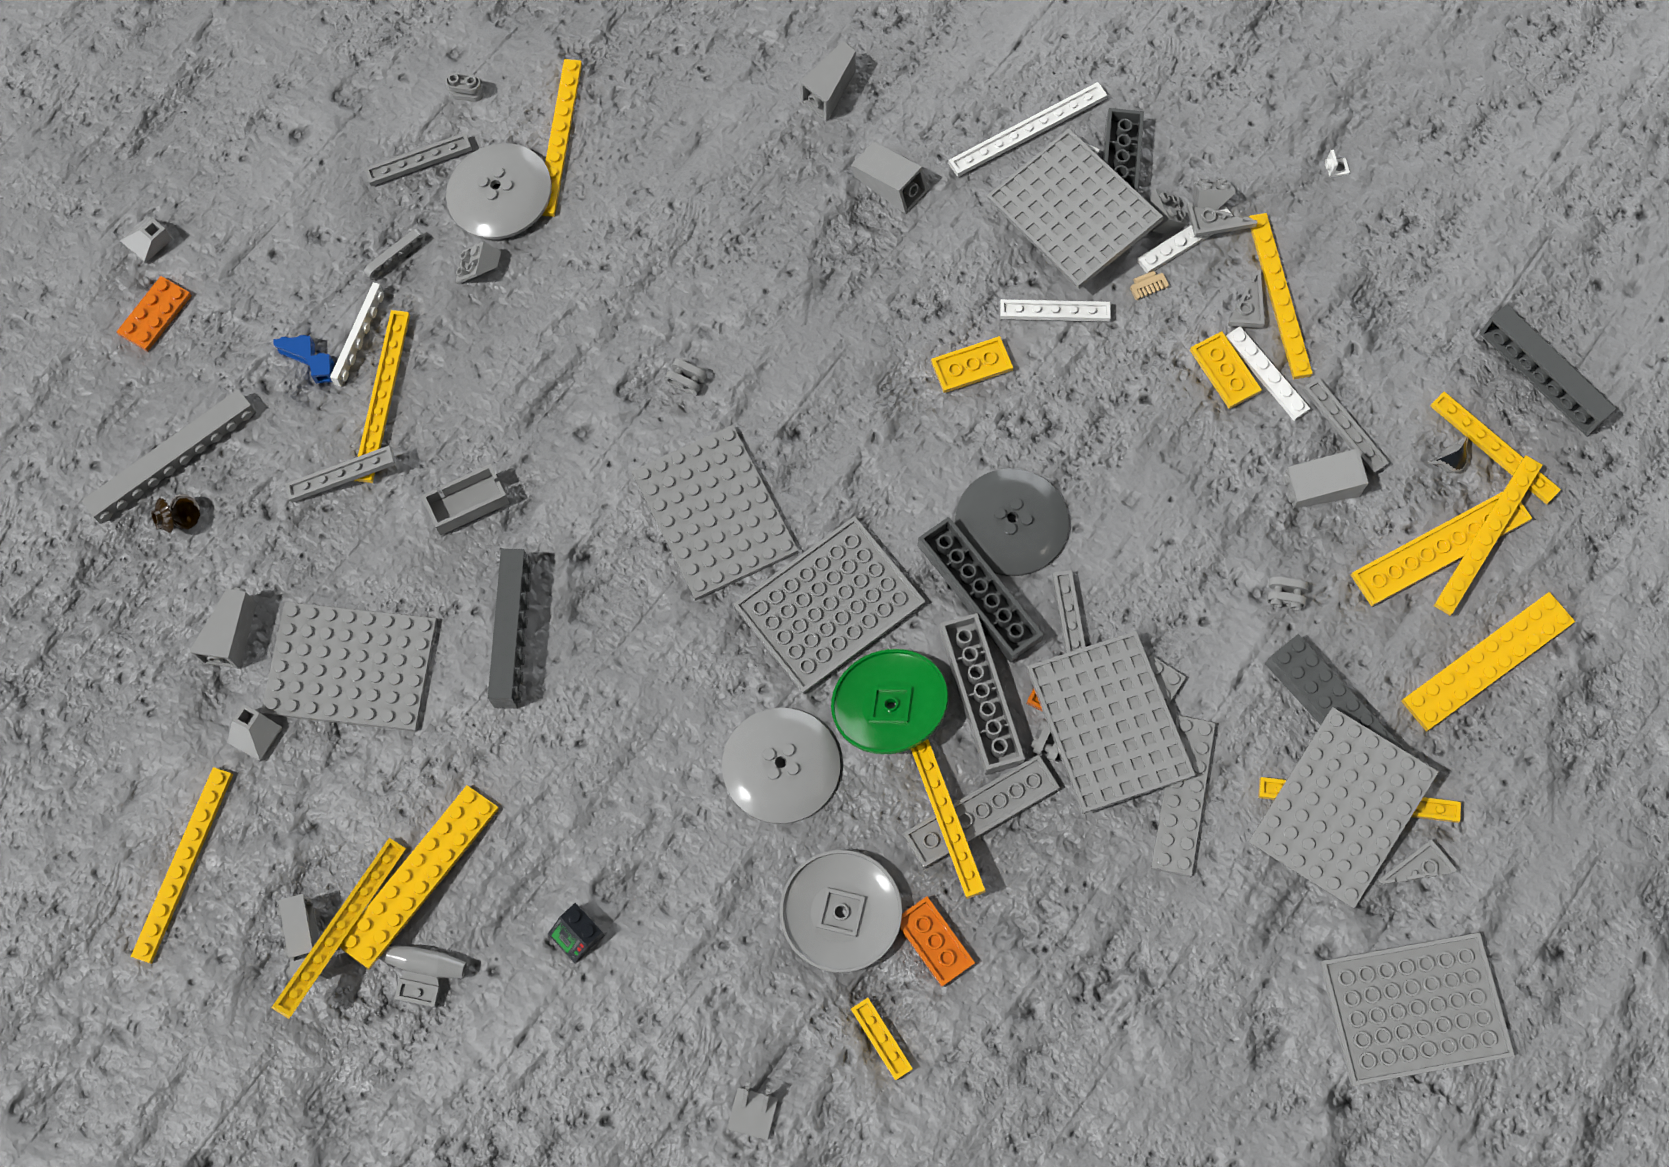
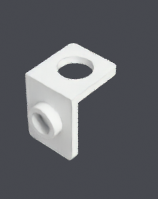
(1331, 164)

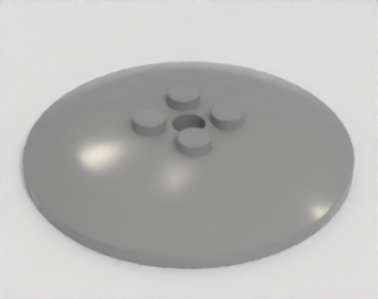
(499, 211)
(786, 792)
(833, 882)

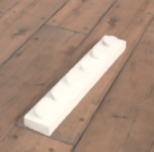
(1171, 248)
(1054, 310)
(355, 338)
(1267, 374)

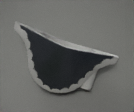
(1453, 457)

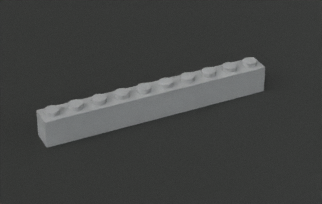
(168, 456)

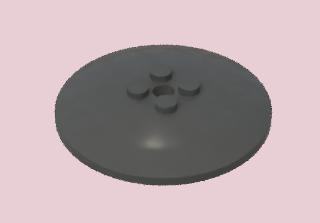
(1017, 546)

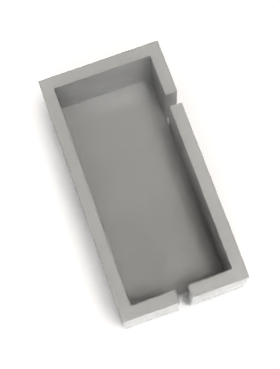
(465, 499)
(299, 931)

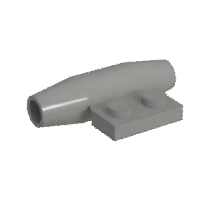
(421, 974)

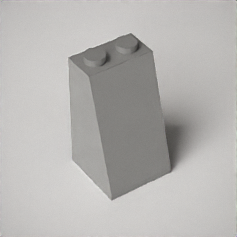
(828, 80)
(890, 176)
(1326, 479)
(226, 631)

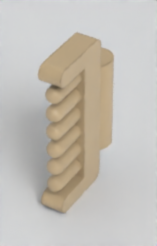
(1147, 280)

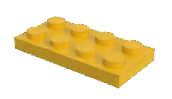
(971, 364)
(1225, 370)

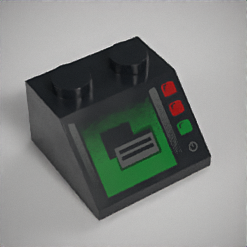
(575, 933)

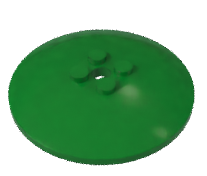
(884, 678)

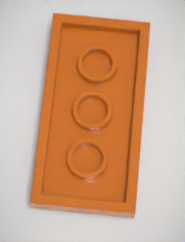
(154, 313)
(935, 942)

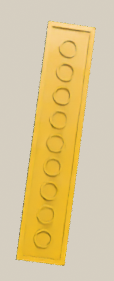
(1428, 552)
(1487, 661)
(418, 877)

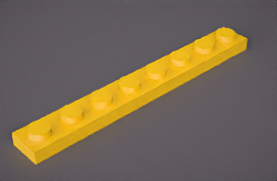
(1490, 444)

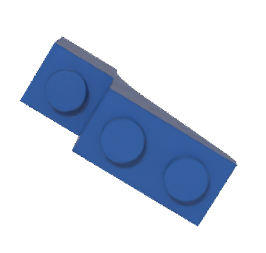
(303, 350)

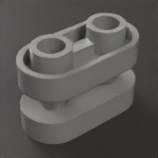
(464, 87)
(692, 375)
(1278, 598)
(1039, 743)

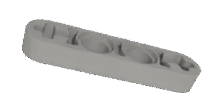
(394, 254)

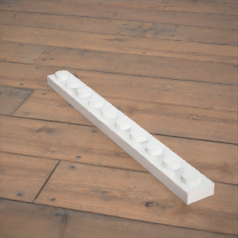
(1027, 129)

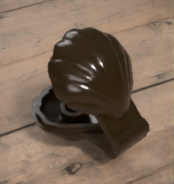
(181, 512)

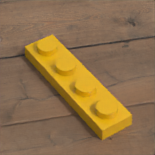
(881, 1039)

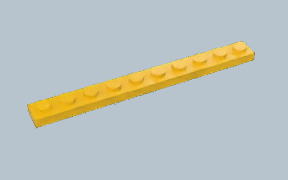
(561, 128)
(1280, 298)
(384, 386)
(1487, 535)
(1427, 809)
(948, 820)
(181, 866)
(338, 929)

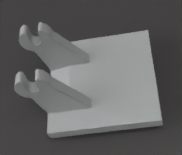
(752, 1113)

